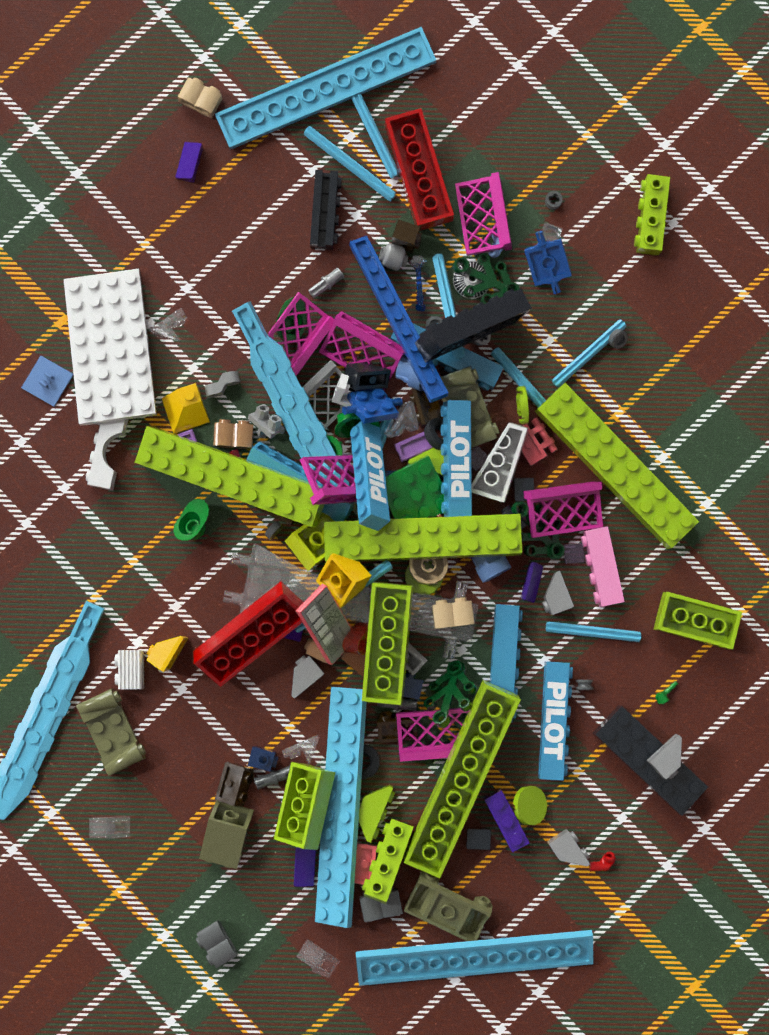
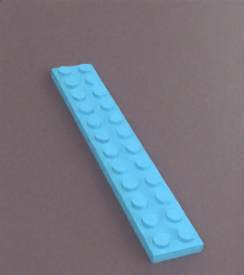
(325, 88)
(341, 821)
(475, 957)

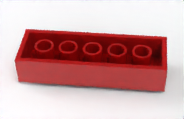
(419, 169)
(249, 634)

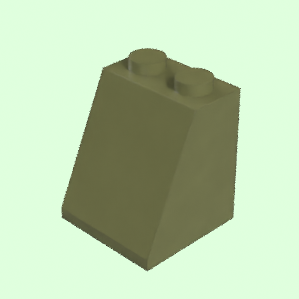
(226, 834)

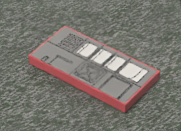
(325, 623)

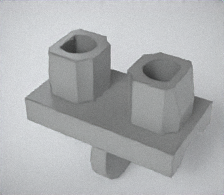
(266, 424)

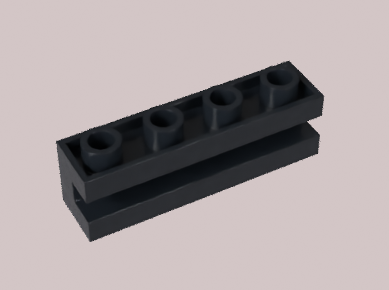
(324, 210)

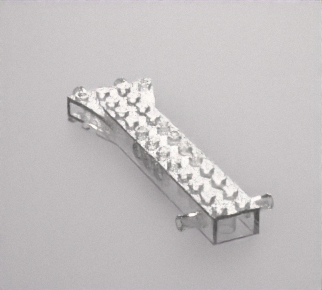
(268, 570)

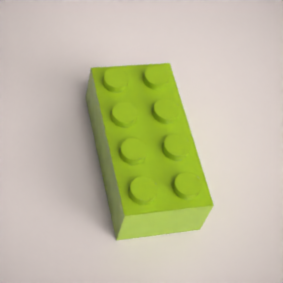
(697, 620)
(304, 806)

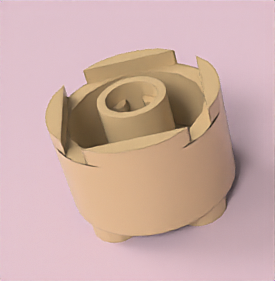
(429, 576)

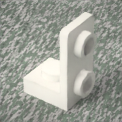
(341, 391)

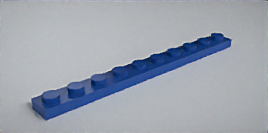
(397, 318)

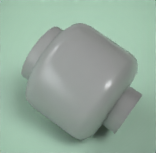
(393, 256)

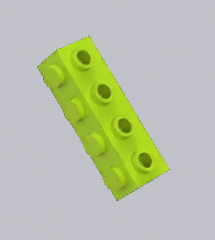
(653, 214)
(388, 861)

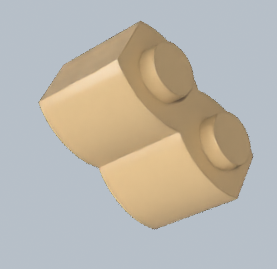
(200, 97)
(452, 614)

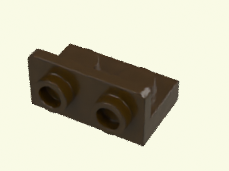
(425, 410)
(388, 726)
(234, 784)

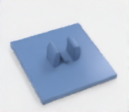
(47, 381)

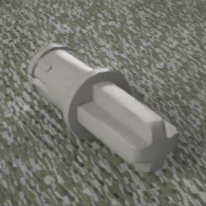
(326, 282)

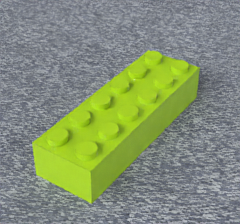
(387, 643)

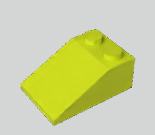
(309, 543)

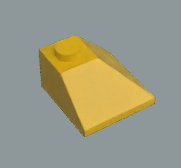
(185, 408)
(343, 578)
(166, 652)

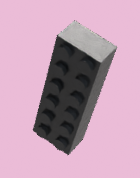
(472, 324)
(634, 745)

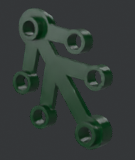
(489, 279)
(549, 543)
(455, 671)

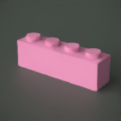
(603, 567)

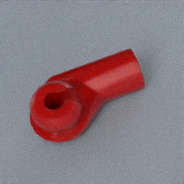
(604, 864)

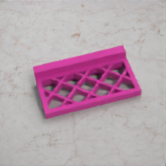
(499, 212)
(366, 335)
(314, 336)
(567, 492)
(330, 494)
(425, 752)

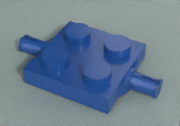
(548, 262)
(372, 405)

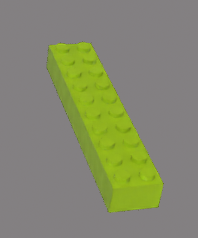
(616, 466)
(229, 475)
(426, 538)
(461, 779)

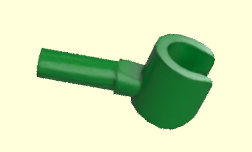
(661, 697)

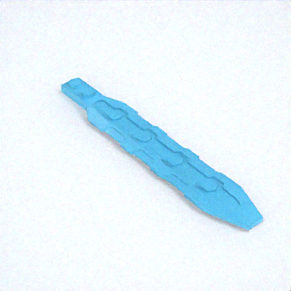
(284, 390)
(47, 707)

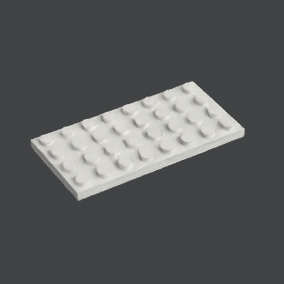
(109, 347)

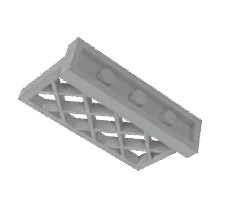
(316, 382)

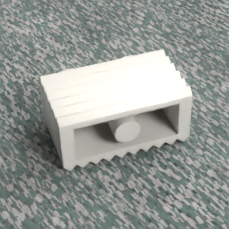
(130, 669)

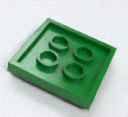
(415, 491)

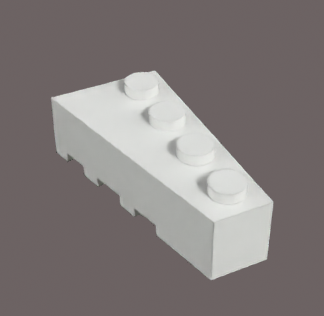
(499, 468)

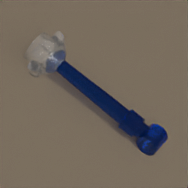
(418, 262)

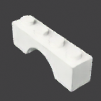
(101, 474)

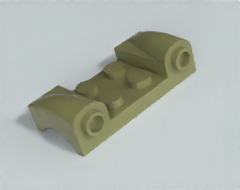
(464, 386)
(111, 731)
(448, 909)

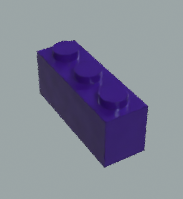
(506, 820)

